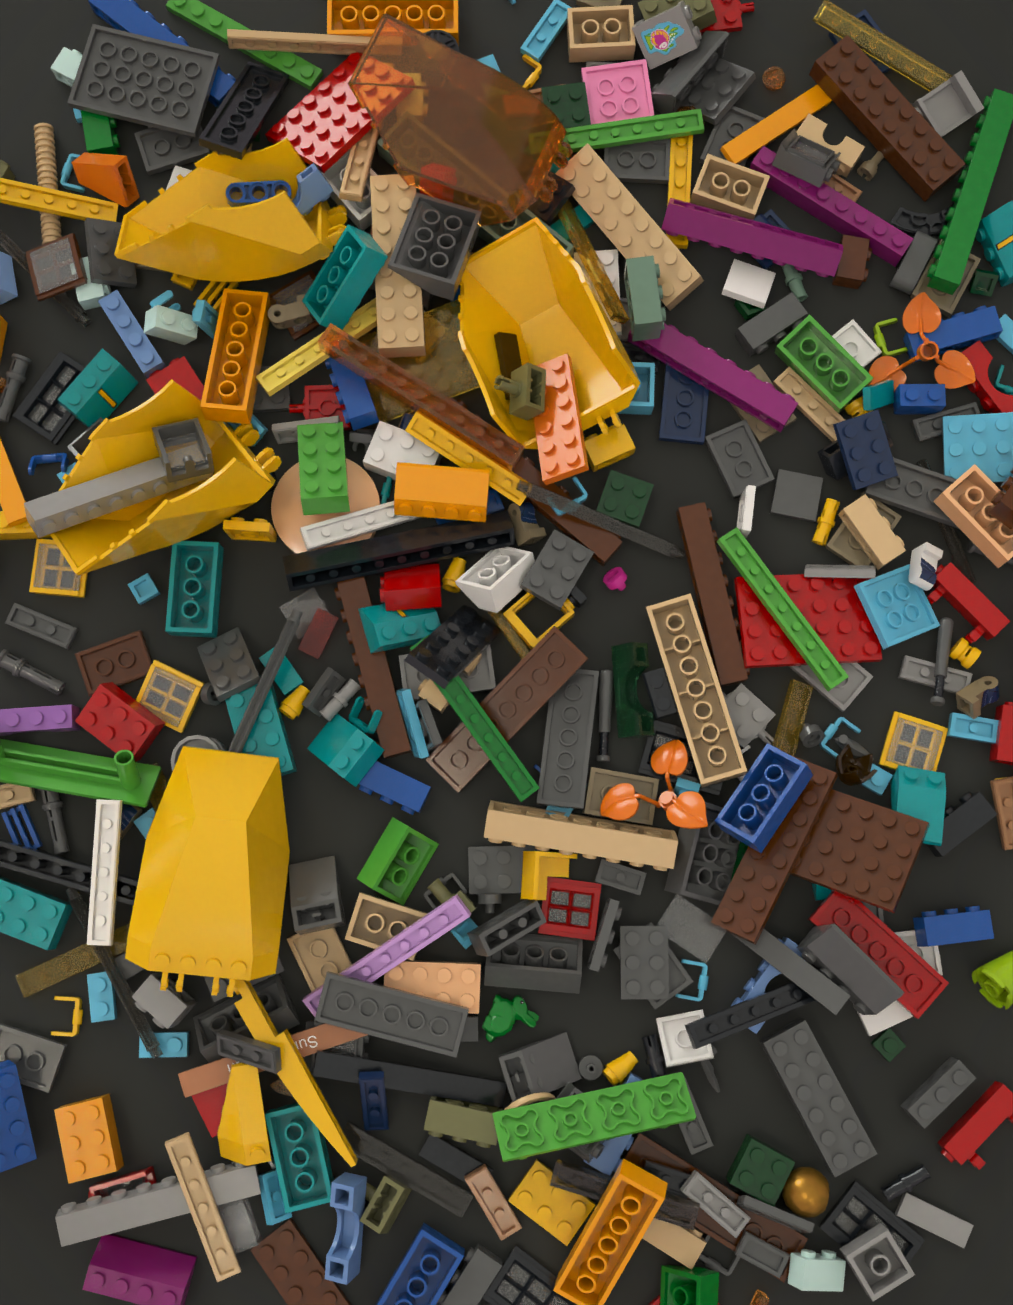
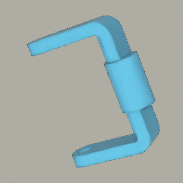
(66, 172)
(163, 298)
(579, 500)
(831, 730)
(702, 983)

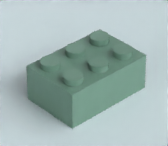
(644, 298)

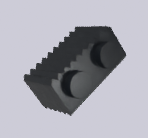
(660, 693)

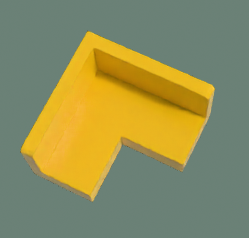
(537, 867)

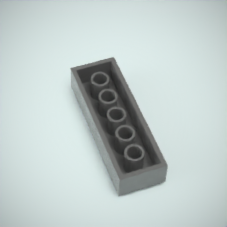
(818, 1097)

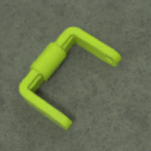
(880, 341)

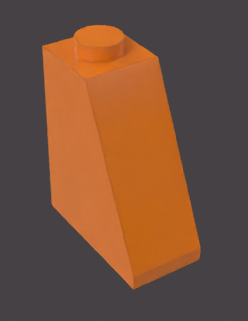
(107, 176)

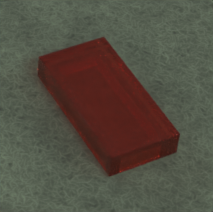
(318, 633)

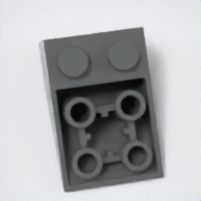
(316, 895)
(539, 1066)

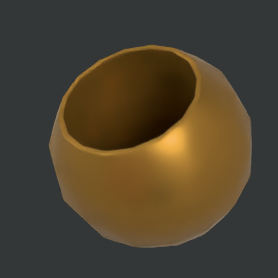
(806, 1192)

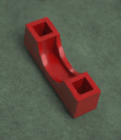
(989, 397)

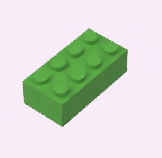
(823, 364)
(323, 468)

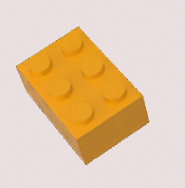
(89, 1138)

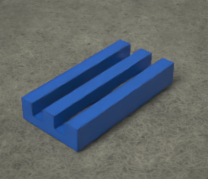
(6, 817)

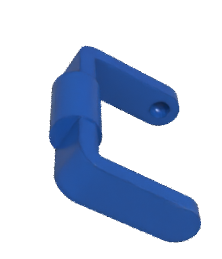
(48, 458)

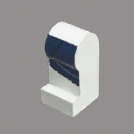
(924, 565)

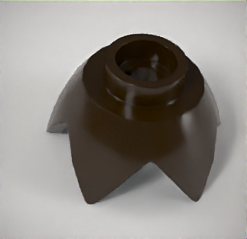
(852, 770)

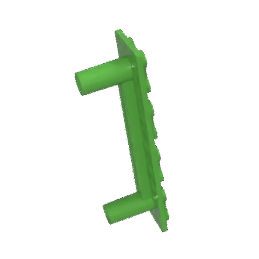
(78, 772)
(593, 1116)

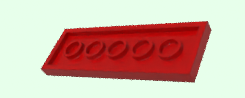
(886, 949)

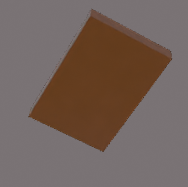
(115, 661)

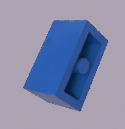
(919, 399)

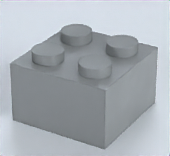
(165, 1006)
(877, 1261)

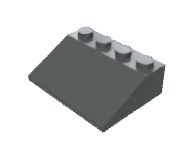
(435, 244)
(703, 861)

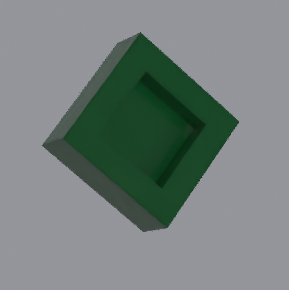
(983, 282)
(747, 310)
(888, 1044)

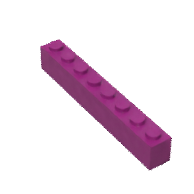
(834, 209)
(752, 237)
(720, 376)

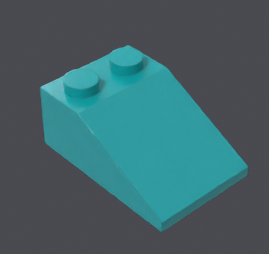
(345, 749)
(922, 796)

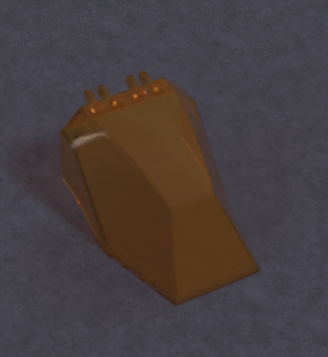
(458, 124)

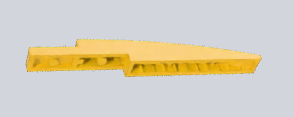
(294, 1070)

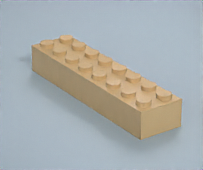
(628, 223)
(397, 299)
(696, 690)
(581, 835)

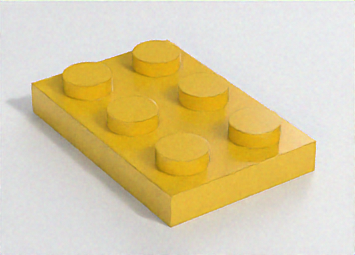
(549, 1206)

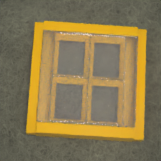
(53, 573)
(170, 695)
(912, 743)

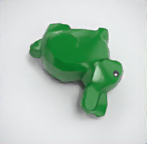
(504, 1015)

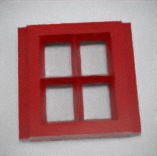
(571, 908)

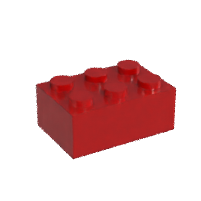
(119, 720)

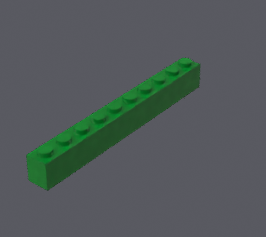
(972, 193)

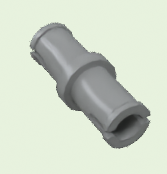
(340, 700)

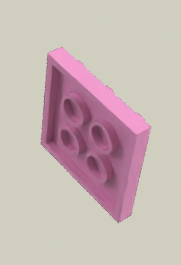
(618, 91)

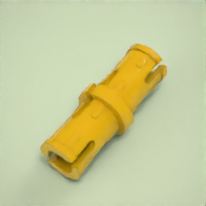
(826, 522)

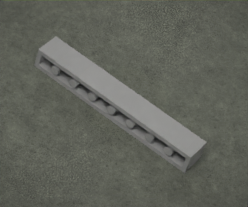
(101, 496)
(149, 1203)

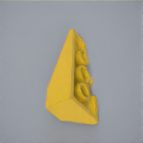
(243, 1121)

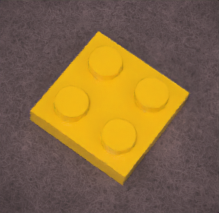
(258, 530)

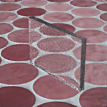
(691, 928)

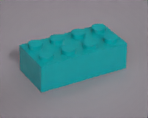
(344, 278)
(194, 589)
(268, 732)
(32, 914)
(299, 1158)

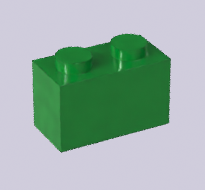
(100, 133)

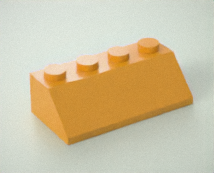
(441, 492)

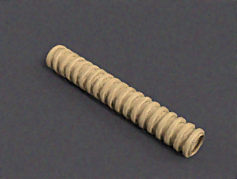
(47, 177)

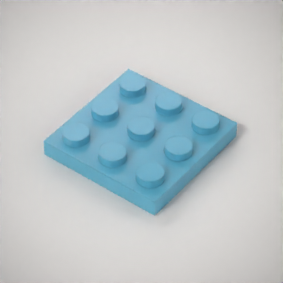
(978, 441)
(896, 607)

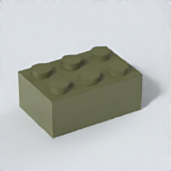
(702, 10)
(462, 1121)

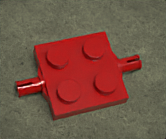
(728, 15)
(320, 402)

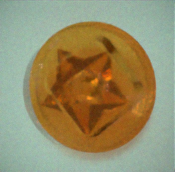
(774, 78)

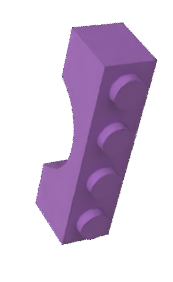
(43, 718)

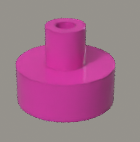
(615, 579)

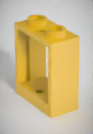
(520, 628)

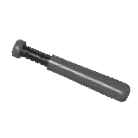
(942, 658)
(605, 707)

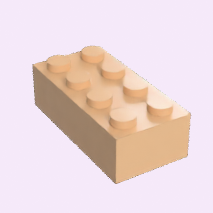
(968, 506)
(440, 980)

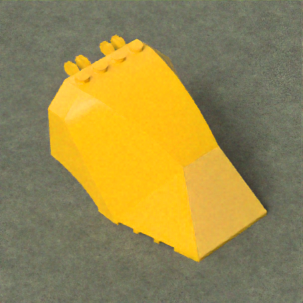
(204, 238)
(541, 295)
(175, 516)
(213, 871)

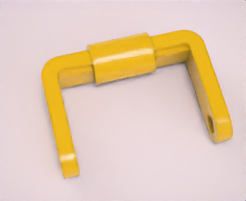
(531, 80)
(77, 1016)

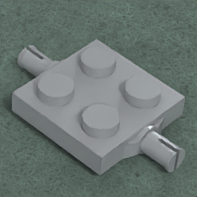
(748, 715)

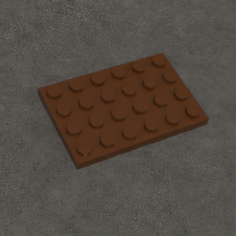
(861, 850)

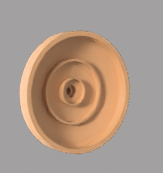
(288, 511)

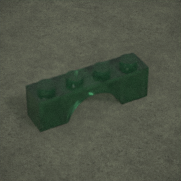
(628, 664)

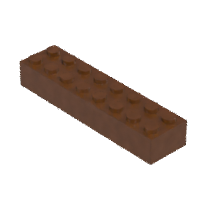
(886, 118)

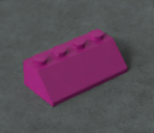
(139, 1272)

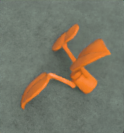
(925, 316)
(683, 811)

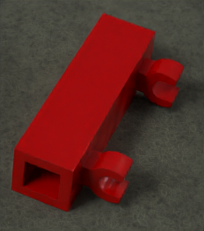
(968, 602)
(977, 1125)

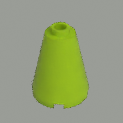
(996, 980)

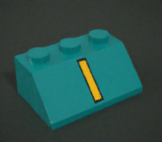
(996, 238)
(98, 389)
(396, 628)

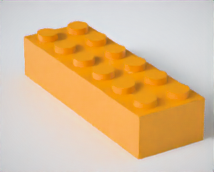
(363, 16)
(236, 356)
(611, 1235)

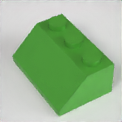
(397, 861)

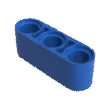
(248, 188)

